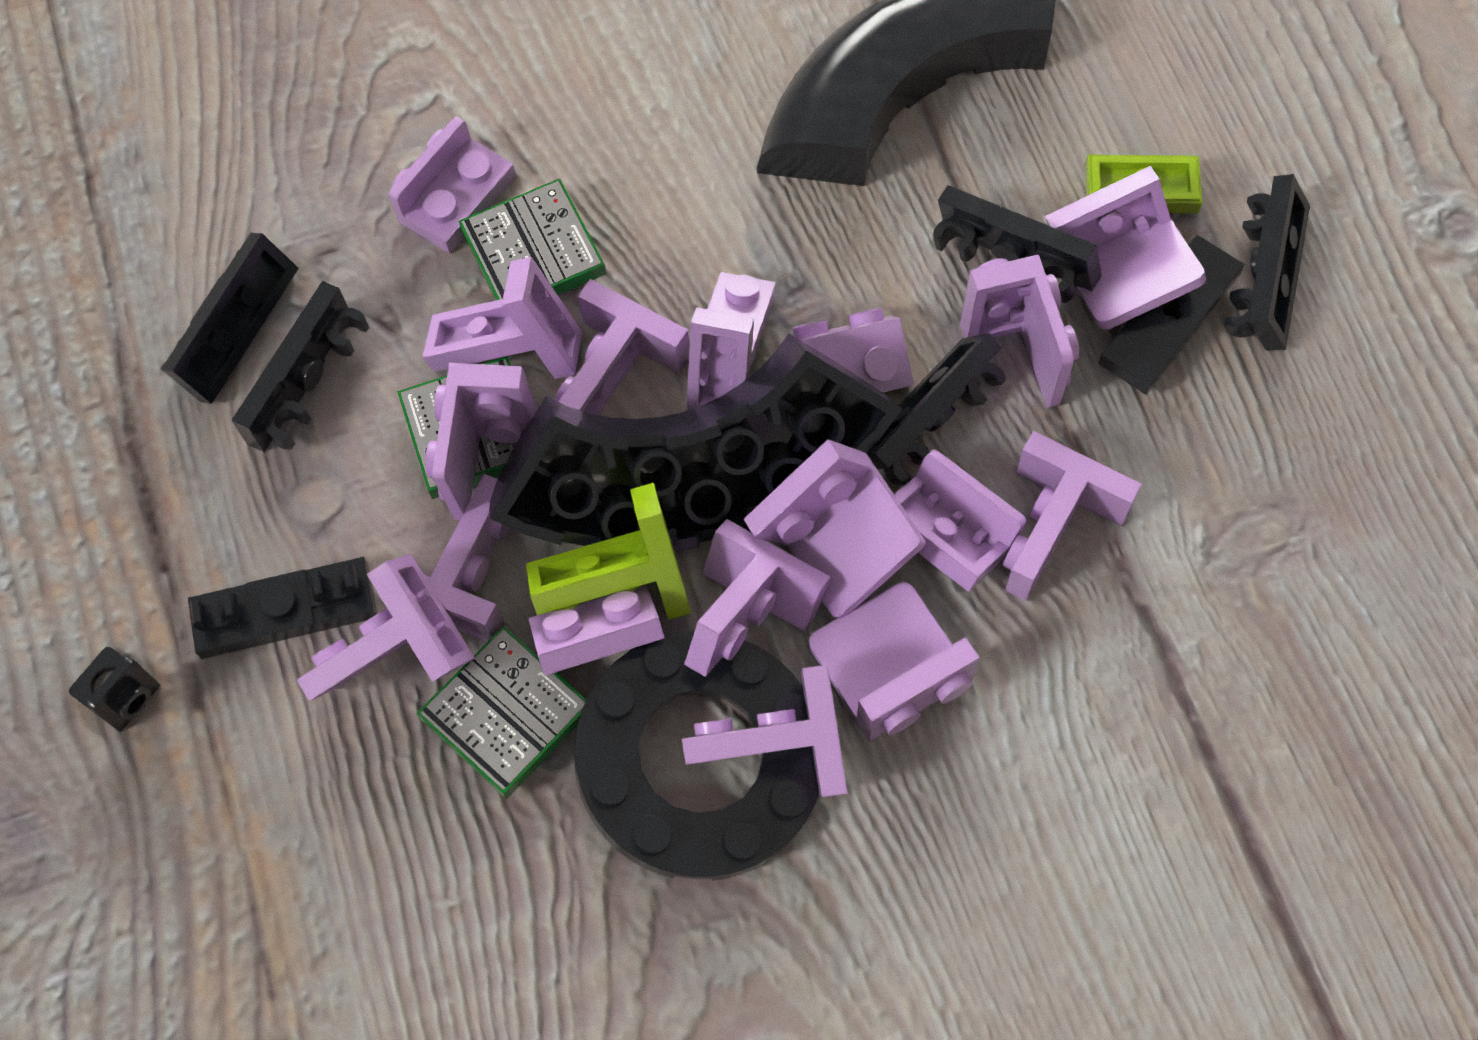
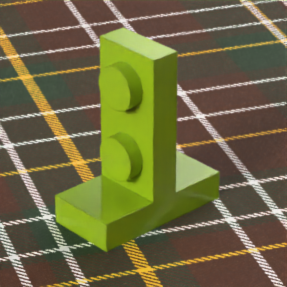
(613, 565)

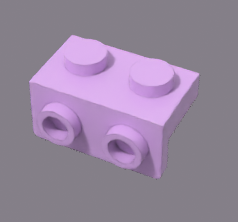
(867, 347)
(960, 519)
(595, 629)

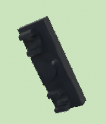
(1016, 237)
(1272, 264)
(230, 318)
(297, 369)
(932, 401)
(281, 607)

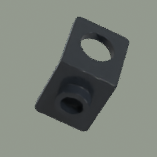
(122, 693)

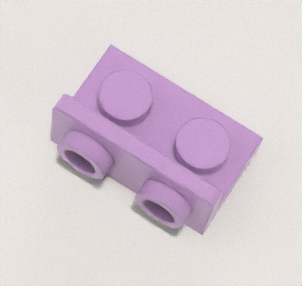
(449, 184)

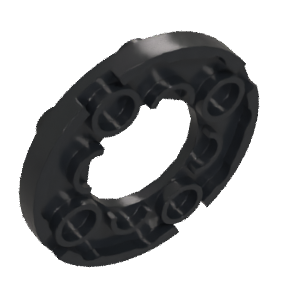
(644, 823)

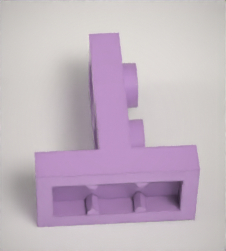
(521, 322)
(624, 334)
(727, 336)
(1067, 482)
(466, 566)
(757, 582)
(411, 617)
(781, 732)

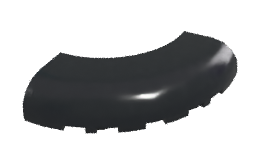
(886, 62)
(707, 463)

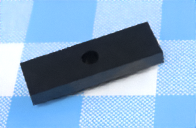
(1152, 340)

